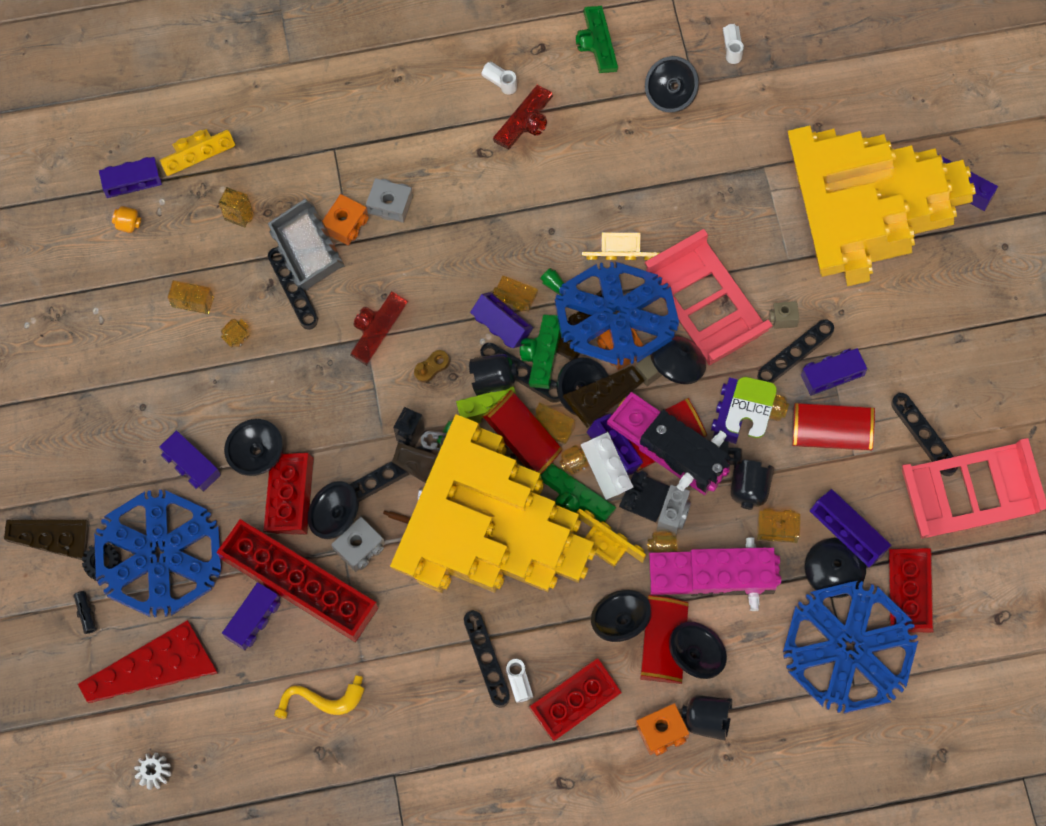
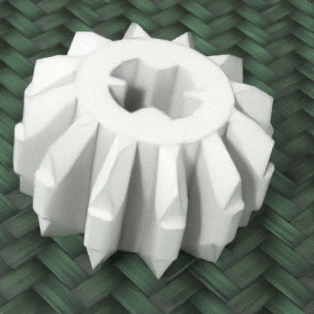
(147, 777)

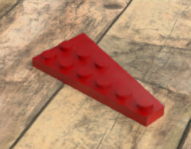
(159, 663)

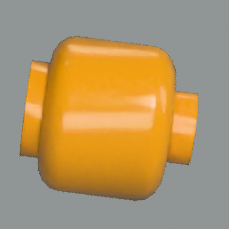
(126, 219)

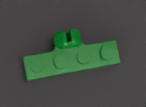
(597, 39)
(542, 352)
(576, 495)

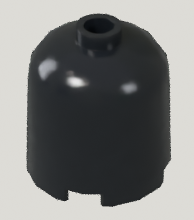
(492, 373)
(751, 483)
(708, 716)

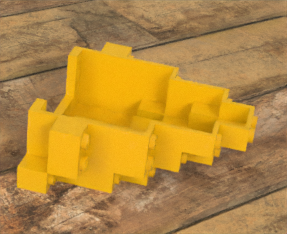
(872, 198)
(488, 520)

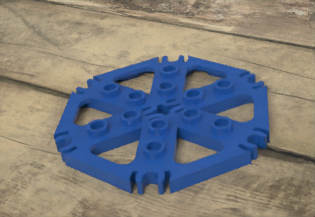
(620, 325)
(174, 559)
(868, 641)

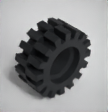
(89, 559)

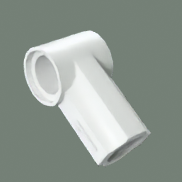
(733, 43)
(500, 77)
(519, 682)

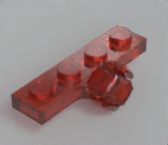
(525, 118)
(376, 326)

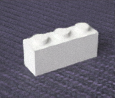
(606, 466)

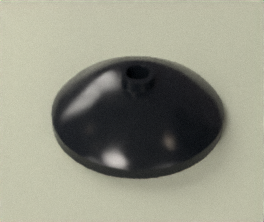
(661, 82)
(680, 361)
(578, 373)
(249, 438)
(333, 510)
(823, 573)
(621, 615)
(697, 650)

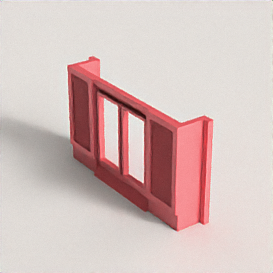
(691, 262)
(1014, 481)

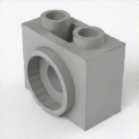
(384, 191)
(674, 510)
(358, 556)

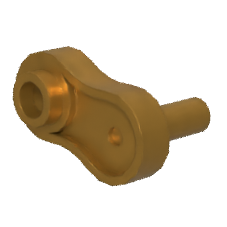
(429, 368)

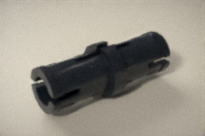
(84, 612)

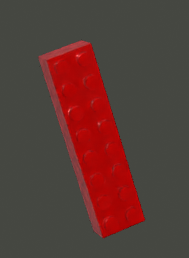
(297, 580)

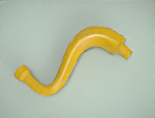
(334, 707)

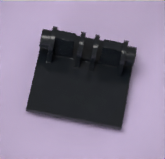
(645, 497)

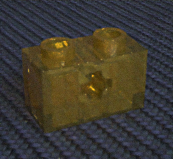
(236, 207)
(190, 297)
(768, 530)

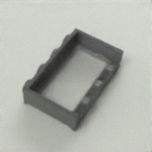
(305, 244)

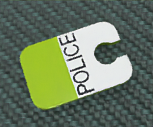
(752, 401)

